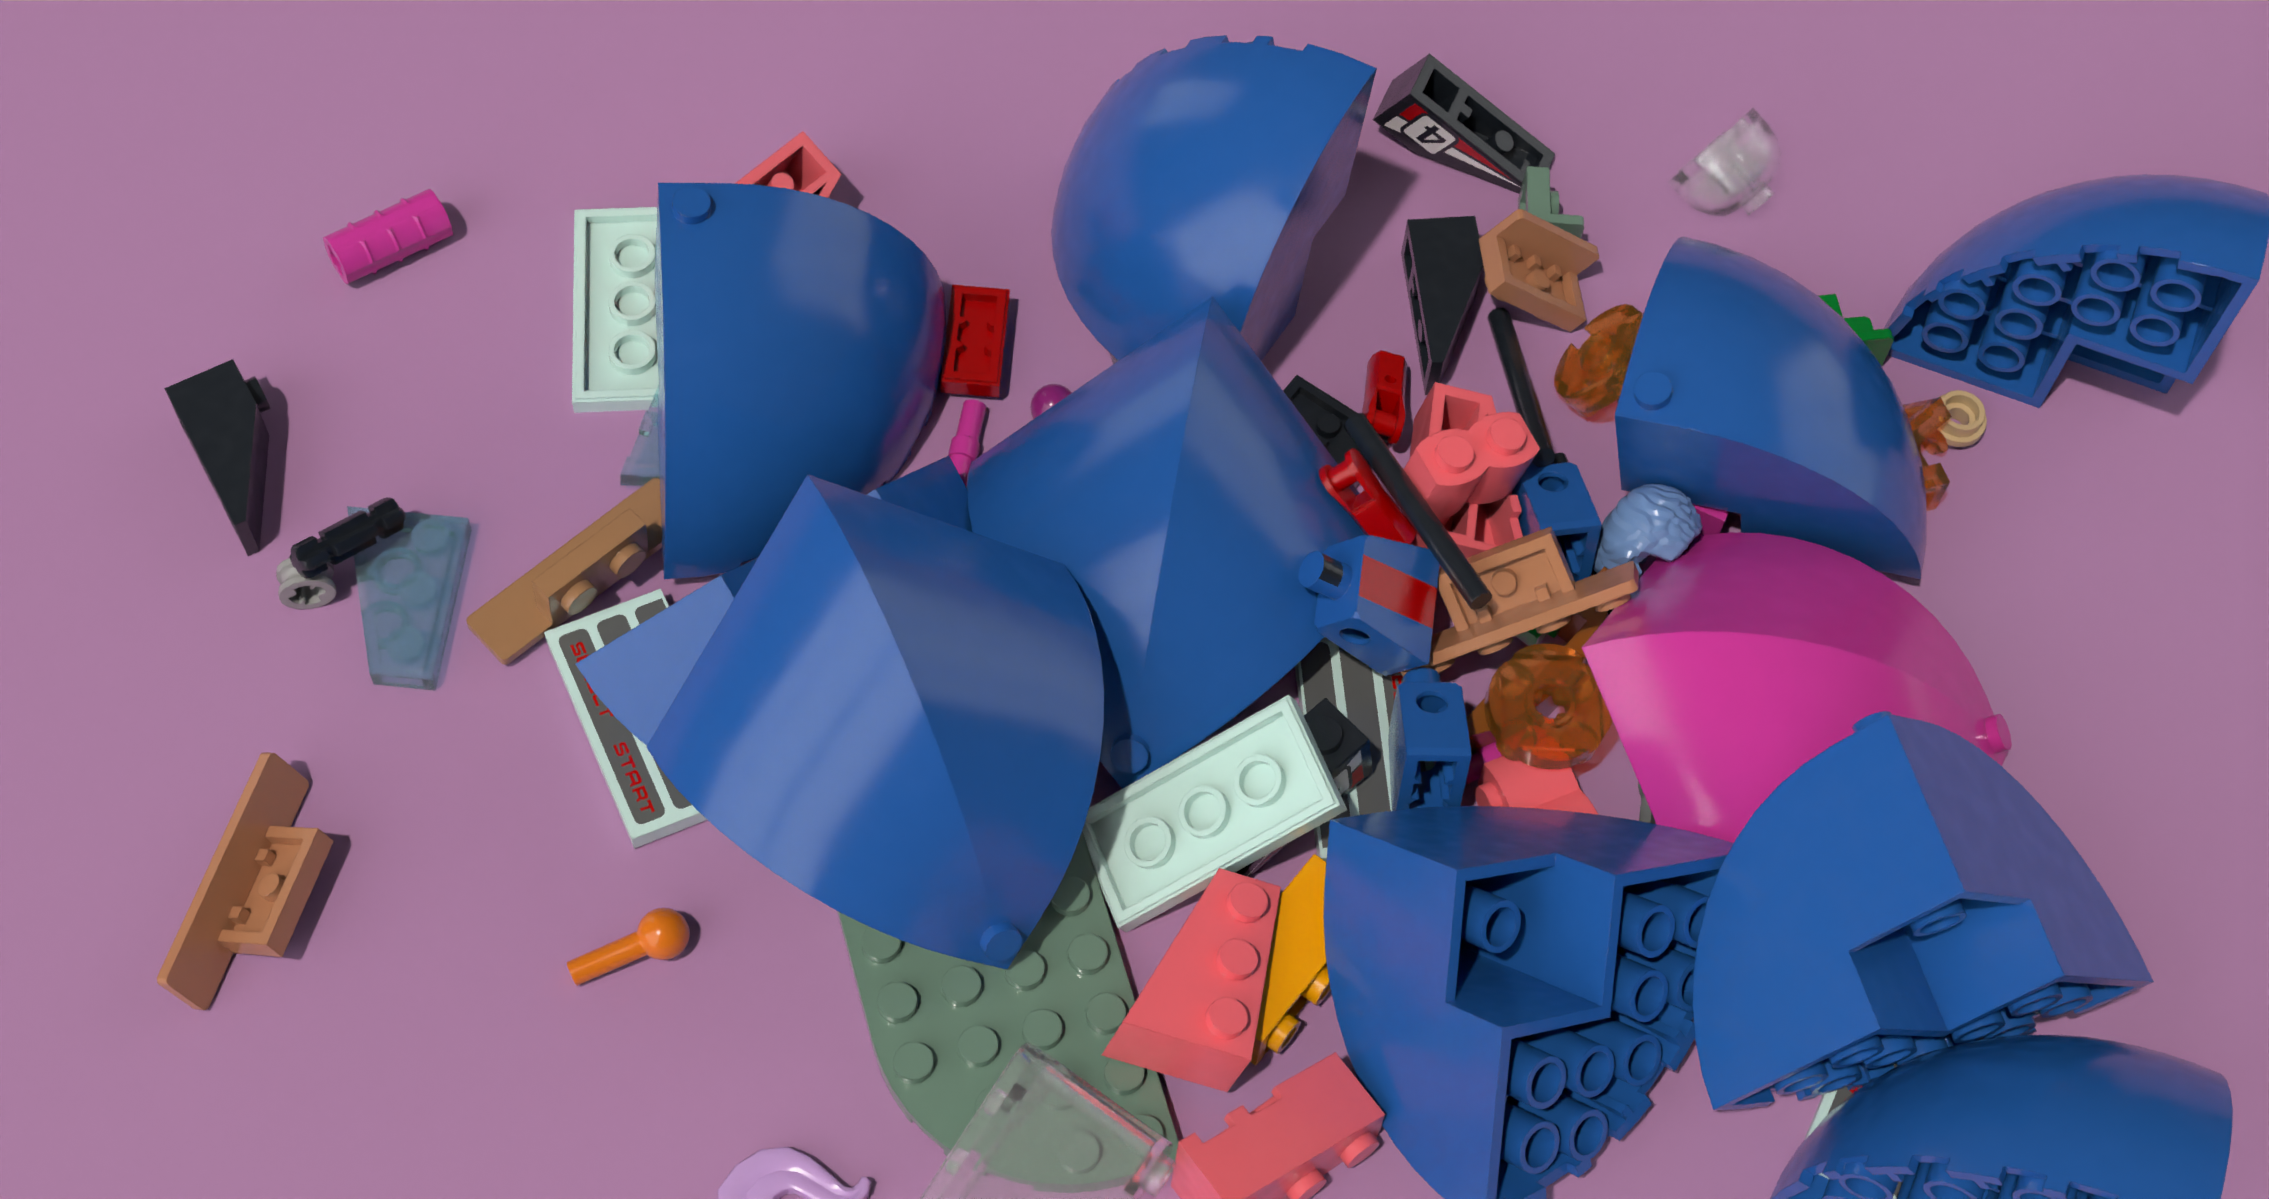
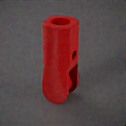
(1385, 394)
(1373, 507)

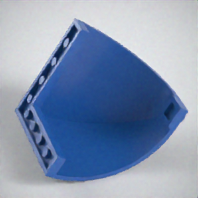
(1183, 514)
(898, 722)

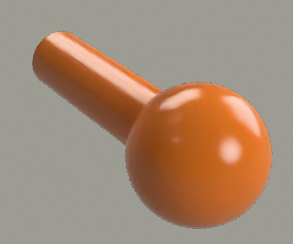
(660, 934)

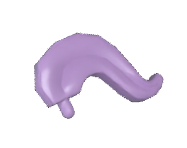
(786, 1171)

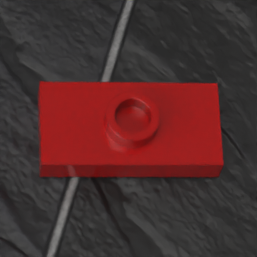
(975, 341)

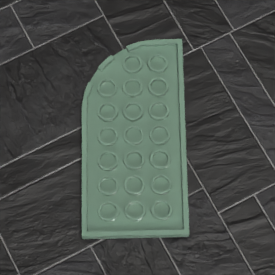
(954, 1023)

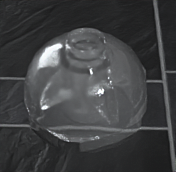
(1732, 169)

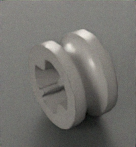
(304, 592)

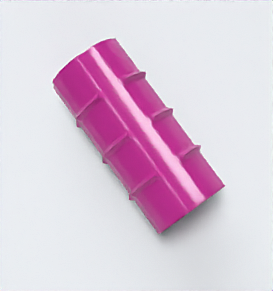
(388, 236)

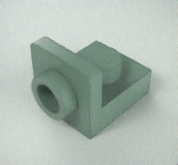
(1540, 201)

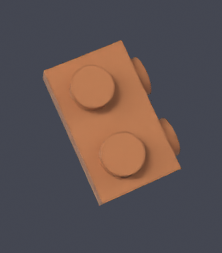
(1537, 268)

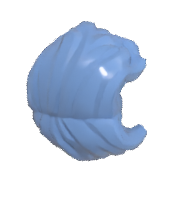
(1644, 523)

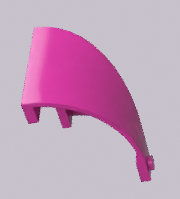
(1761, 660)

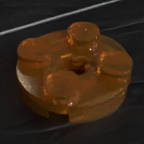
(1596, 372)
(1527, 734)

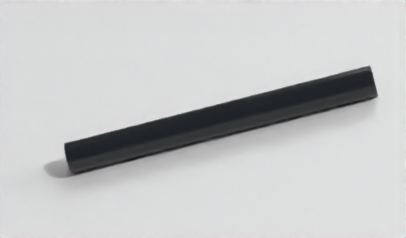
(1520, 382)
(1418, 511)

